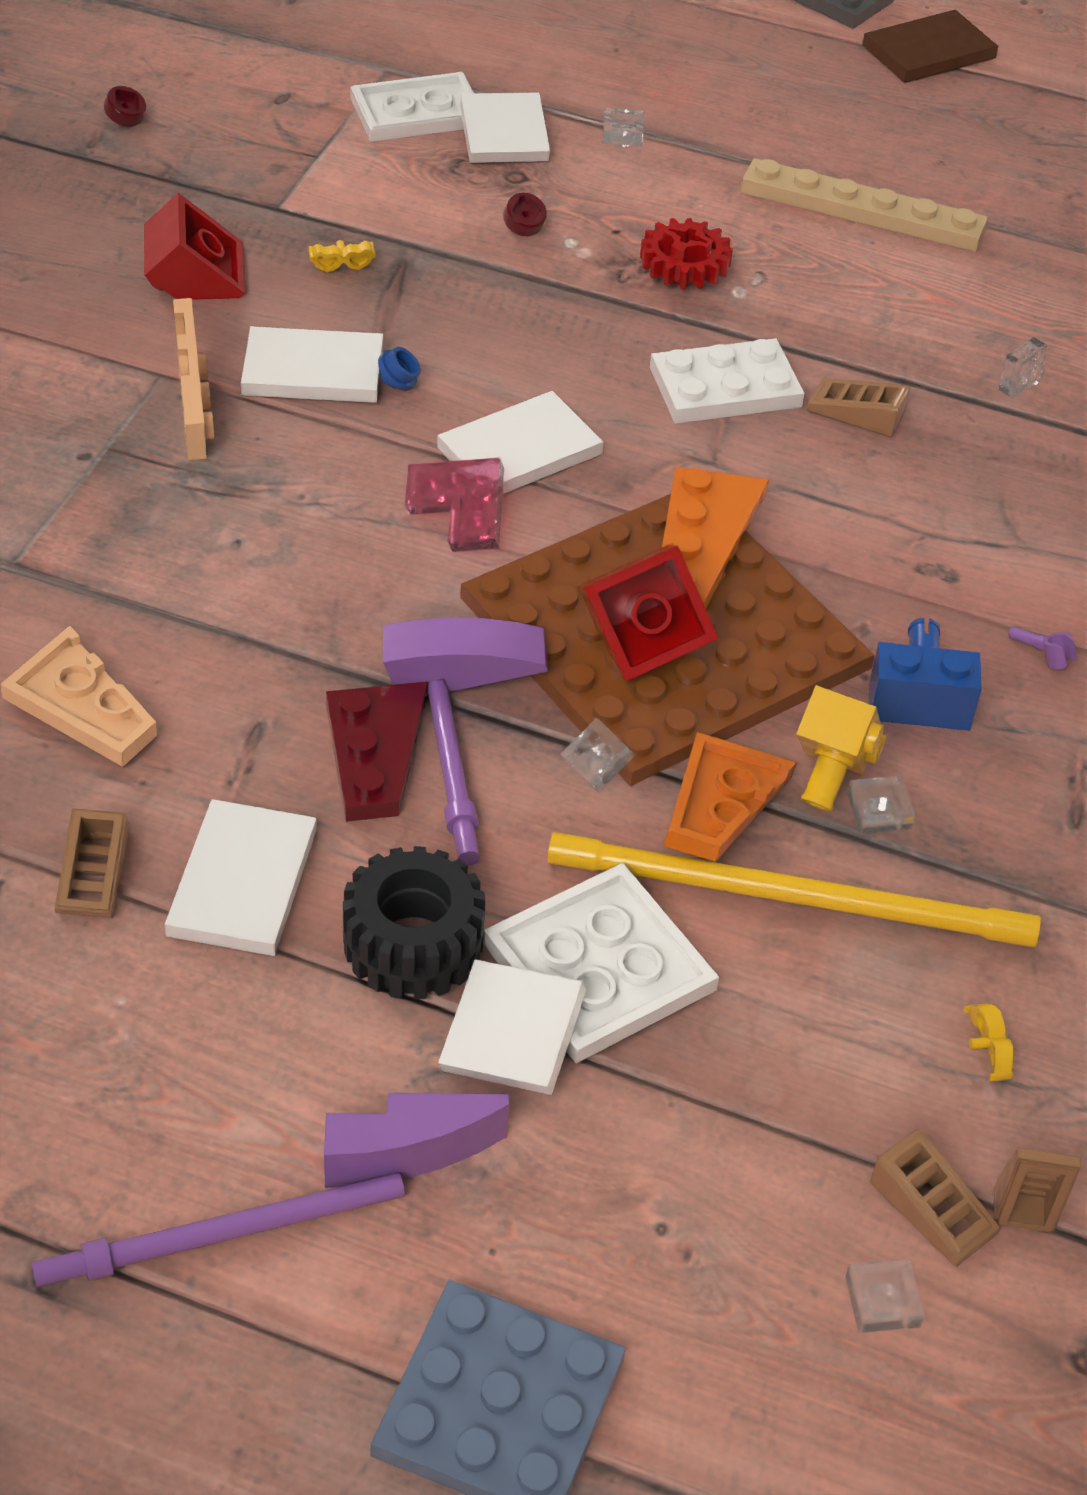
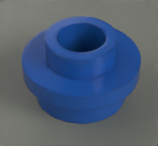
(399, 368)

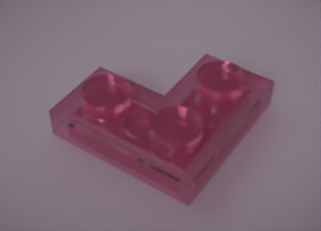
(465, 489)

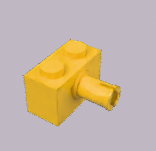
(841, 737)

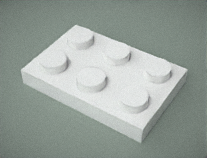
(726, 380)

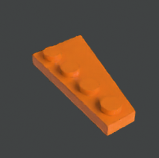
(707, 520)

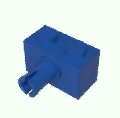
(925, 682)

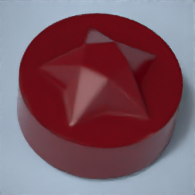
(124, 106)
(524, 214)

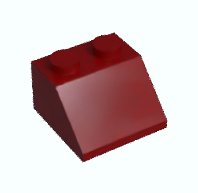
(192, 254)
(648, 611)

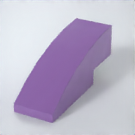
(463, 651)
(414, 1136)

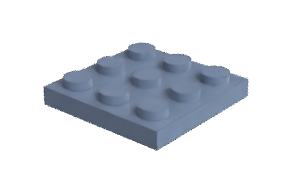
(497, 1398)

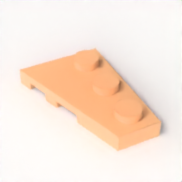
(194, 393)
(80, 699)

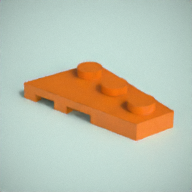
(722, 795)

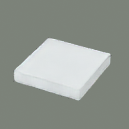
(504, 127)
(512, 1026)

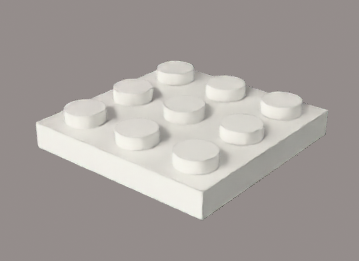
(617, 944)

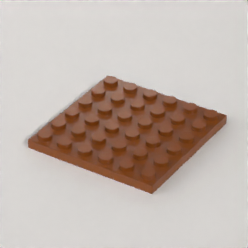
(767, 657)

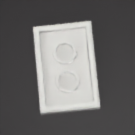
(411, 106)
(312, 364)
(528, 437)
(241, 877)

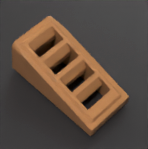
(861, 403)
(92, 825)
(932, 1167)
(1034, 1189)

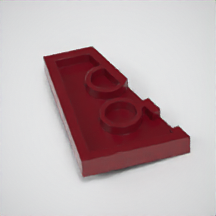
(374, 745)

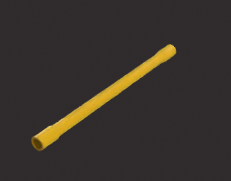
(989, 923)

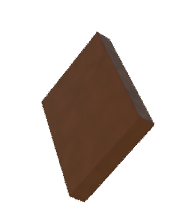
(930, 45)

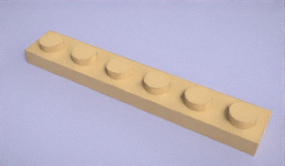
(864, 204)

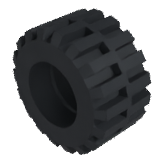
(413, 957)

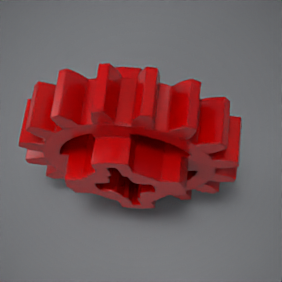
(686, 253)

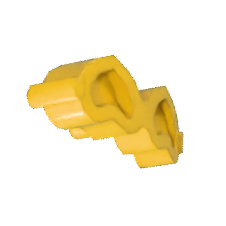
(332, 257)
(993, 1036)

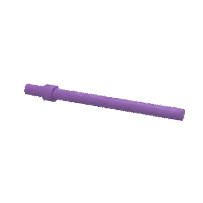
(460, 811)
(100, 1257)

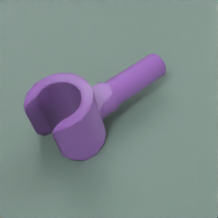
(1056, 646)

